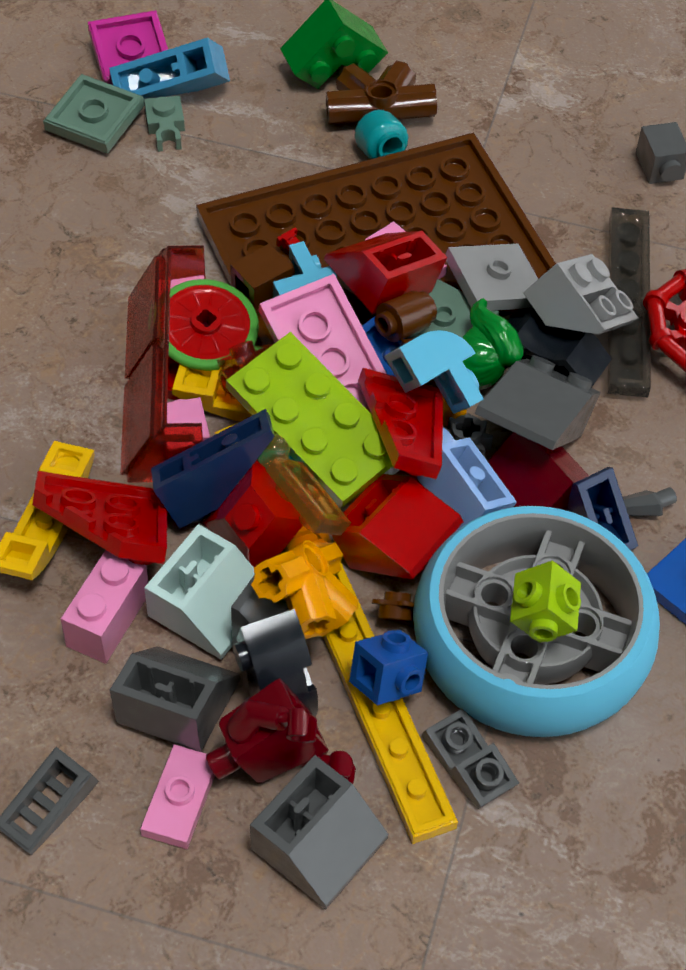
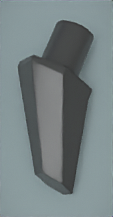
(649, 503)

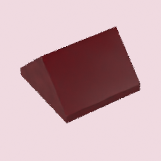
(535, 472)

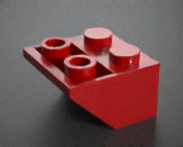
(388, 266)
(395, 527)

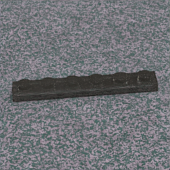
(630, 272)

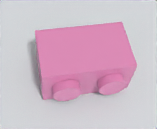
(105, 607)

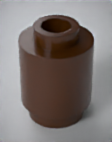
(405, 315)

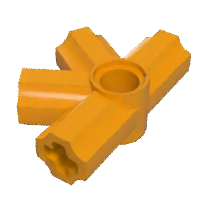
(309, 585)

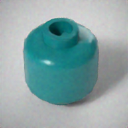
(380, 134)

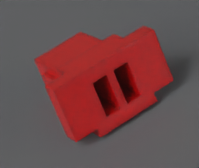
(287, 239)

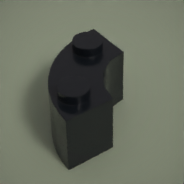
(566, 348)
(274, 651)

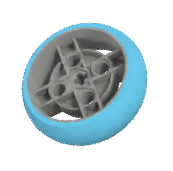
(513, 692)

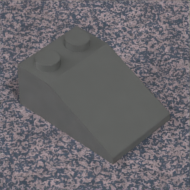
(540, 403)

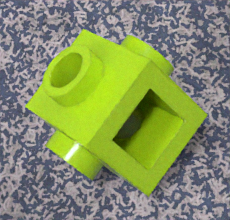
(545, 602)

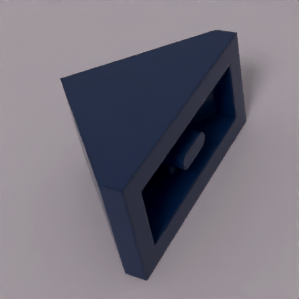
(602, 502)

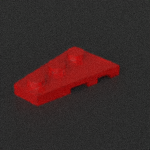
(406, 422)

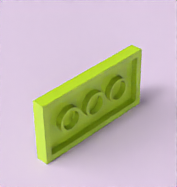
(315, 417)

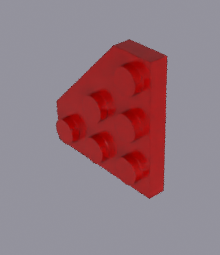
(111, 514)

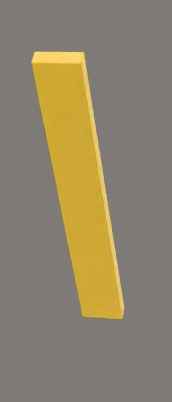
(389, 731)

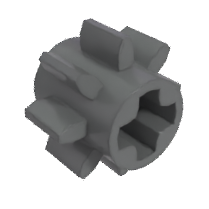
(472, 427)

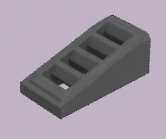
(32, 790)

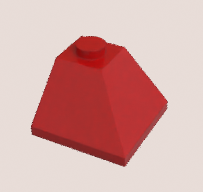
(256, 517)

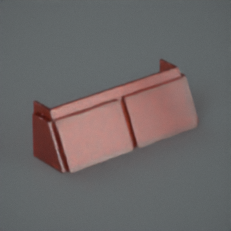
(145, 430)

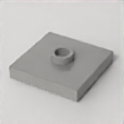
(492, 273)

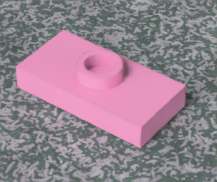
(178, 798)

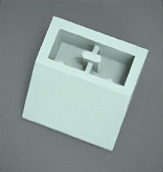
(198, 588)

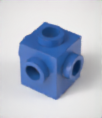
(388, 666)

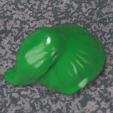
(494, 345)

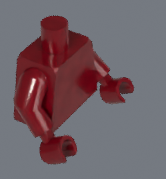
(273, 736)

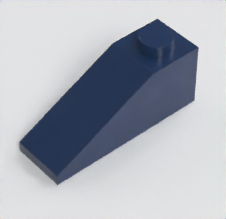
(206, 474)

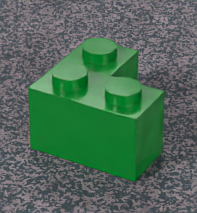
(331, 39)

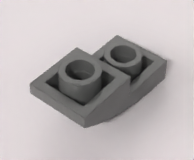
(469, 760)

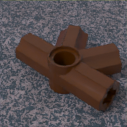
(391, 92)

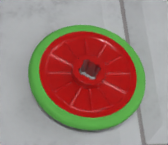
(223, 308)

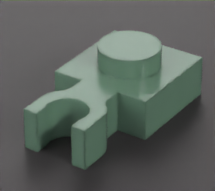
(165, 119)

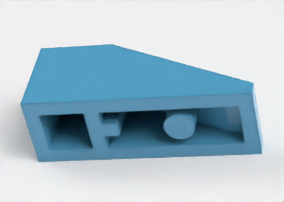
(174, 70)

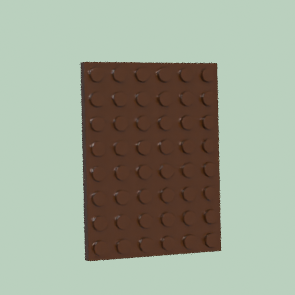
(435, 188)

